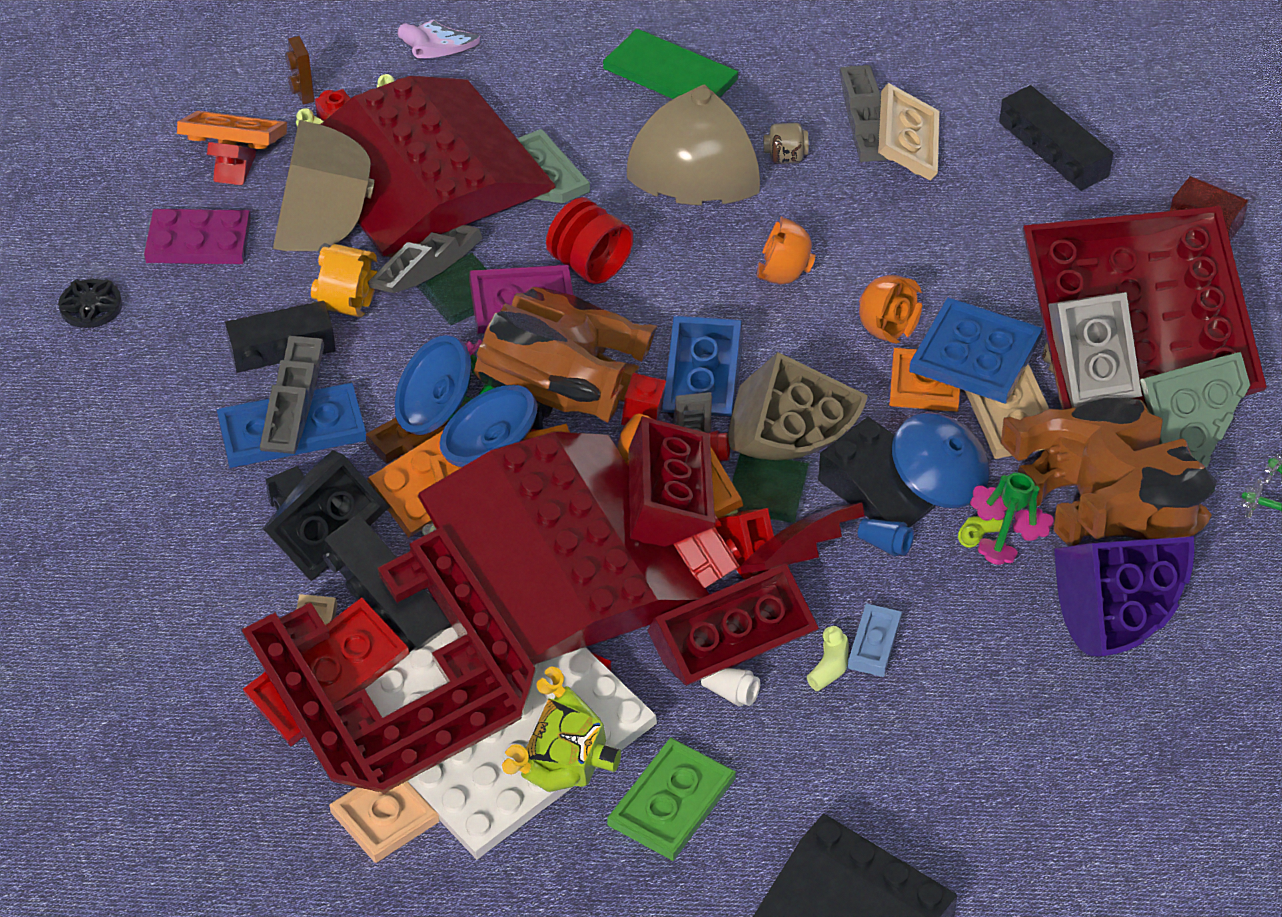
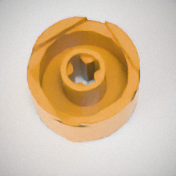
(344, 279)

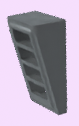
(693, 411)

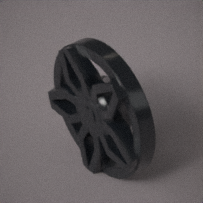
(90, 302)

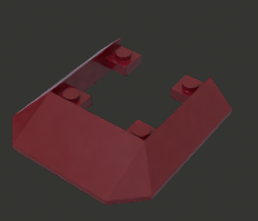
(483, 671)

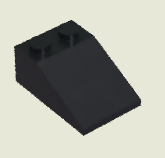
(863, 471)
(318, 507)

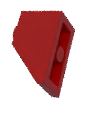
(748, 532)

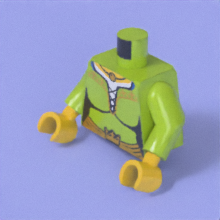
(564, 743)

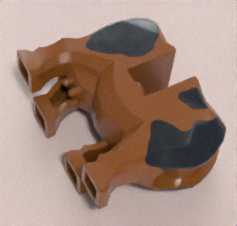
(557, 349)
(1119, 468)

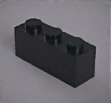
(263, 337)

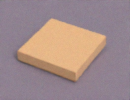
(384, 820)

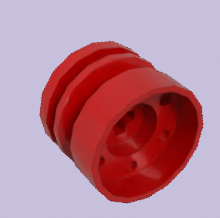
(589, 240)

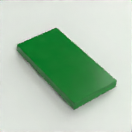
(667, 66)

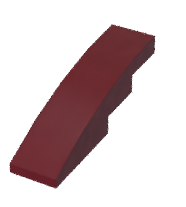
(799, 540)

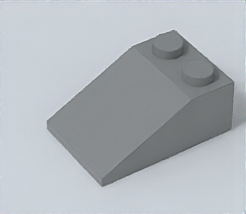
(1096, 348)

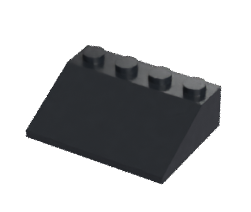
(849, 876)

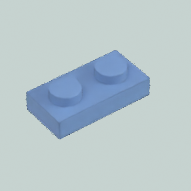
(874, 640)

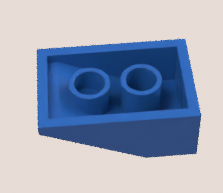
(704, 360)

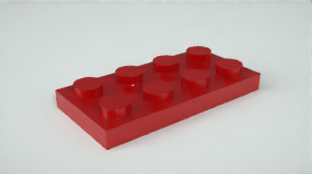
(348, 661)

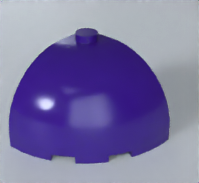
(1121, 590)

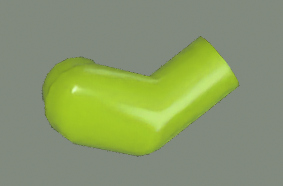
(975, 528)

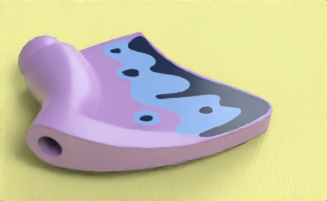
(436, 40)

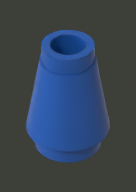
(888, 536)

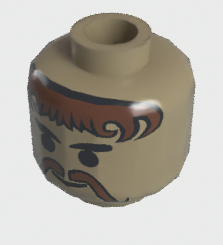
(786, 143)

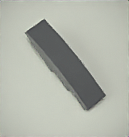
(863, 110)
(418, 263)
(292, 395)

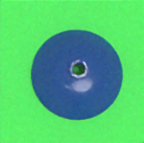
(433, 385)
(487, 423)
(940, 459)

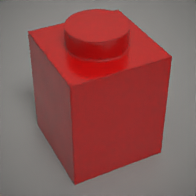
(643, 397)

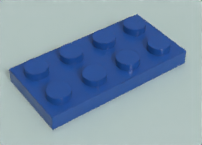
(331, 423)

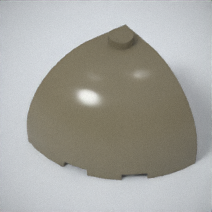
(694, 152)
(322, 189)
(791, 411)

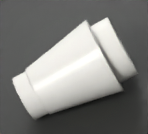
(734, 685)

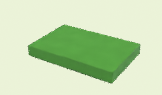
(671, 799)

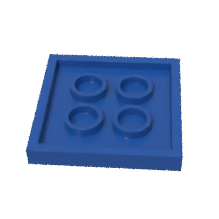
(976, 350)

